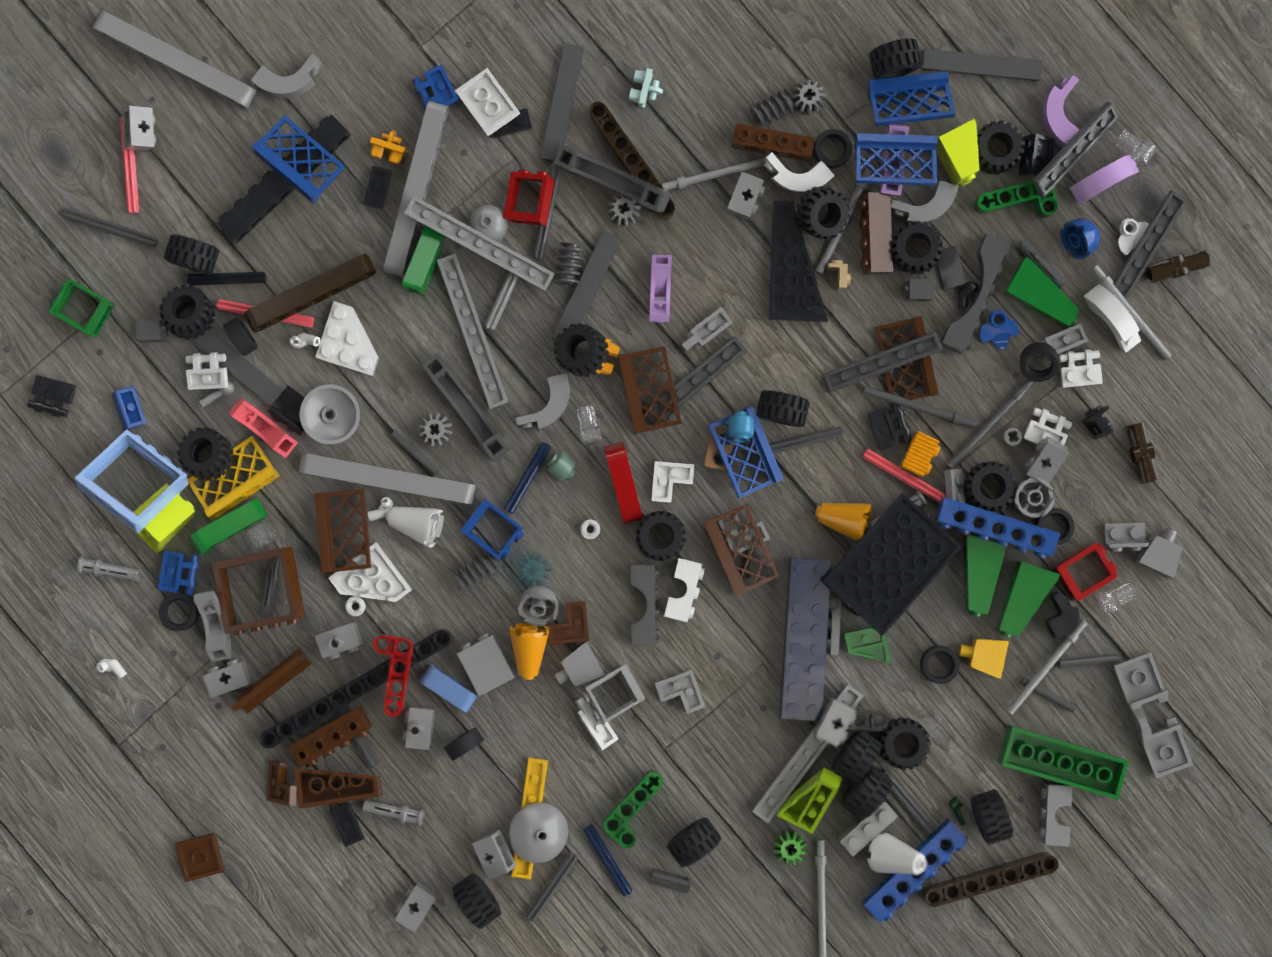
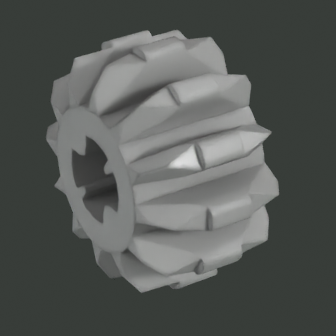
(801, 92)
(620, 203)
(428, 431)

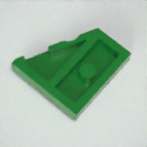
(867, 644)

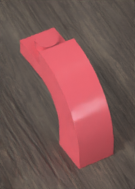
(264, 427)

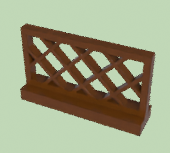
(925, 363)
(633, 395)
(326, 536)
(724, 555)
(272, 682)

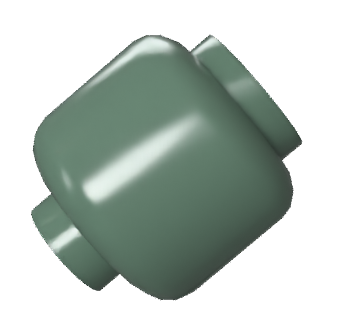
(560, 466)

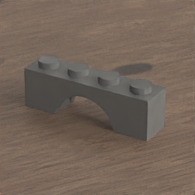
(644, 631)

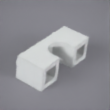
(681, 607)

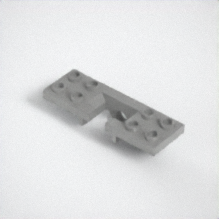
(1141, 684)

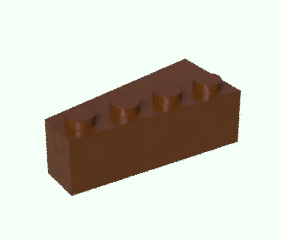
(332, 787)

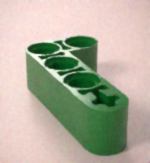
(1015, 199)
(227, 526)
(636, 805)

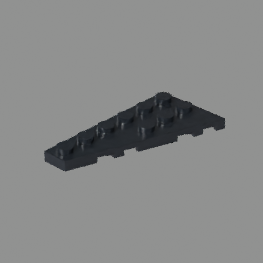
(792, 277)

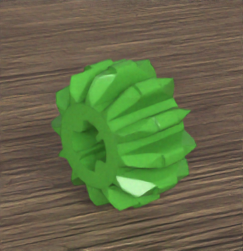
(782, 851)

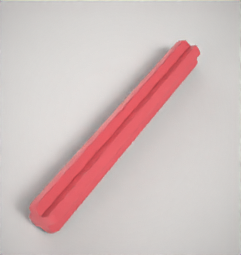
(130, 177)
(240, 308)
(903, 475)

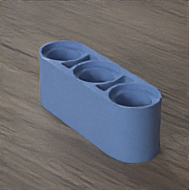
(448, 688)

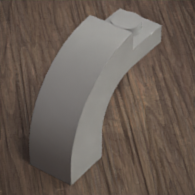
(288, 86)
(941, 201)
(555, 408)
(217, 641)

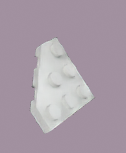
(346, 341)
(379, 582)

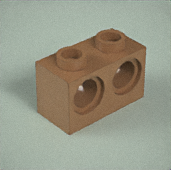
(712, 451)

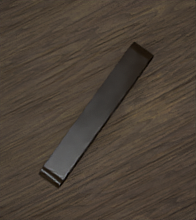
(629, 151)
(310, 293)
(999, 879)

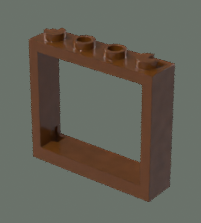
(291, 585)

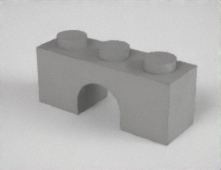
(1054, 796)
(859, 835)

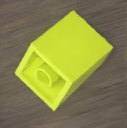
(960, 153)
(166, 522)

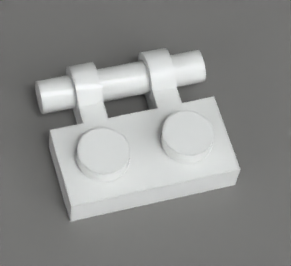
(1080, 375)
(207, 377)
(1038, 431)

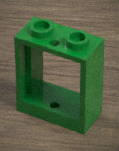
(99, 316)

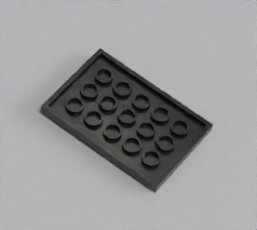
(892, 564)

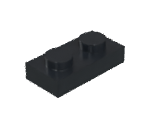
(518, 124)
(377, 187)
(347, 824)

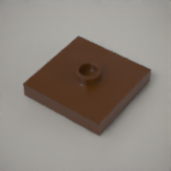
(199, 857)

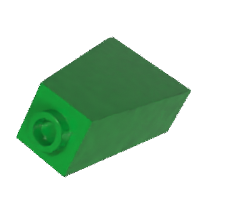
(423, 262)
(1037, 292)
(981, 573)
(1024, 596)

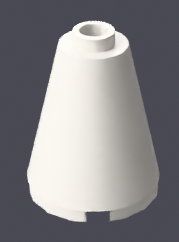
(417, 523)
(894, 856)

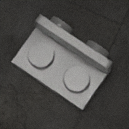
(1124, 535)

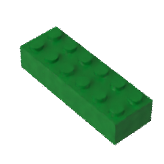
(1063, 762)

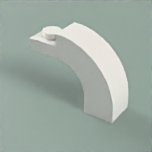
(793, 182)
(1115, 315)

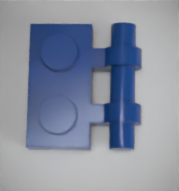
(441, 86)
(172, 571)

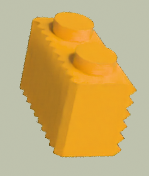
(919, 454)

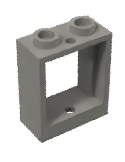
(628, 682)

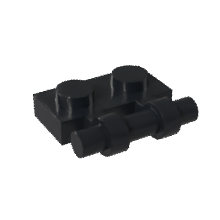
(54, 390)
(291, 401)
(883, 427)

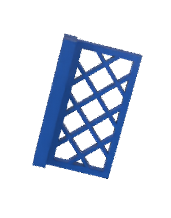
(909, 87)
(894, 143)
(283, 167)
(761, 448)

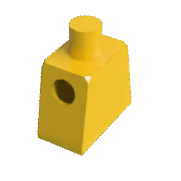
(986, 655)

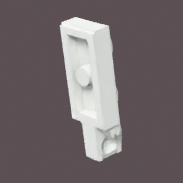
(601, 733)

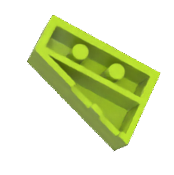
(811, 800)

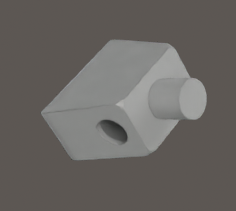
(1161, 554)
(580, 666)

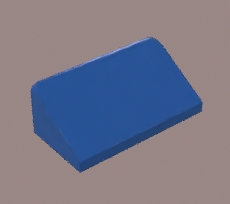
(128, 408)

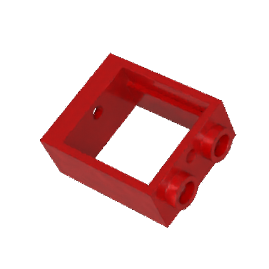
(541, 217)
(1067, 580)

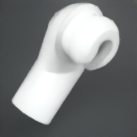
(303, 340)
(386, 504)
(111, 665)

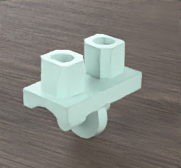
(644, 78)

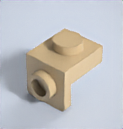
(843, 276)

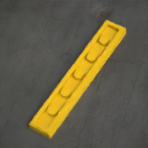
(532, 793)

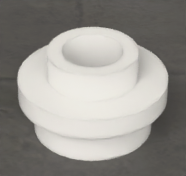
(585, 524)
(349, 608)

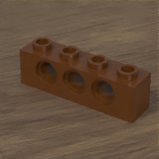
(768, 141)

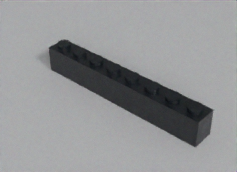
(273, 188)

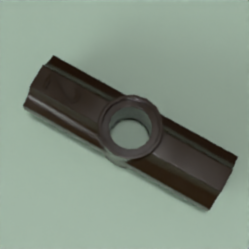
(1178, 266)
(1142, 453)

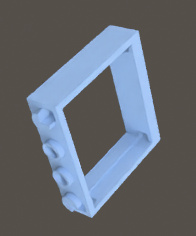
(98, 465)

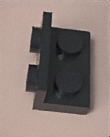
(1036, 155)
(1096, 424)

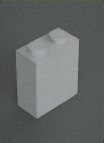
(485, 664)

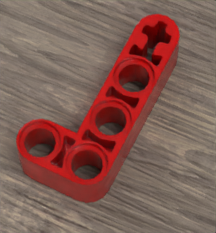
(623, 482)
(394, 675)

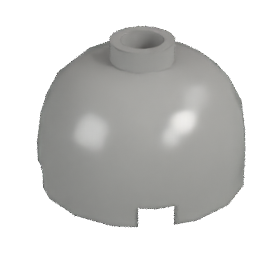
(489, 221)
(1033, 497)
(538, 605)

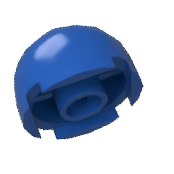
(1080, 237)

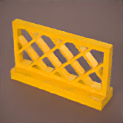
(244, 490)

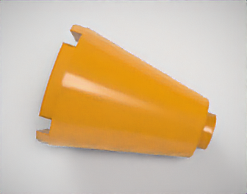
(845, 518)
(528, 648)

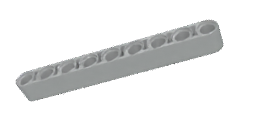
(174, 59)
(417, 186)
(387, 478)

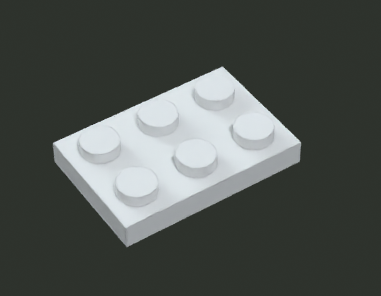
(487, 102)

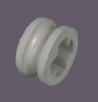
(1018, 436)

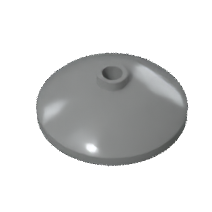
(344, 414)
(529, 823)

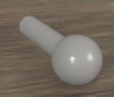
(217, 394)

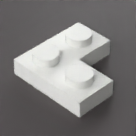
(665, 475)

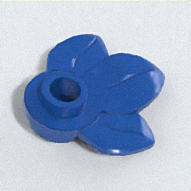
(999, 332)

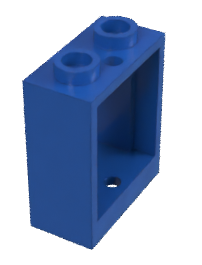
(476, 517)

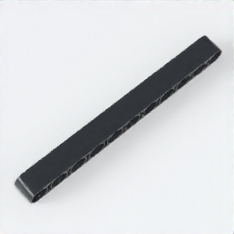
(348, 693)

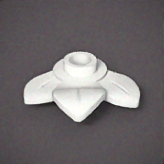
(1128, 240)

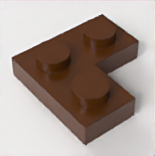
(575, 630)
(277, 788)

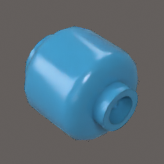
(740, 427)

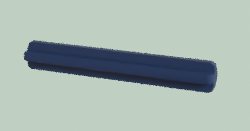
(527, 477)
(608, 860)

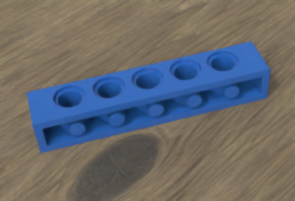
(1046, 538)
(931, 844)

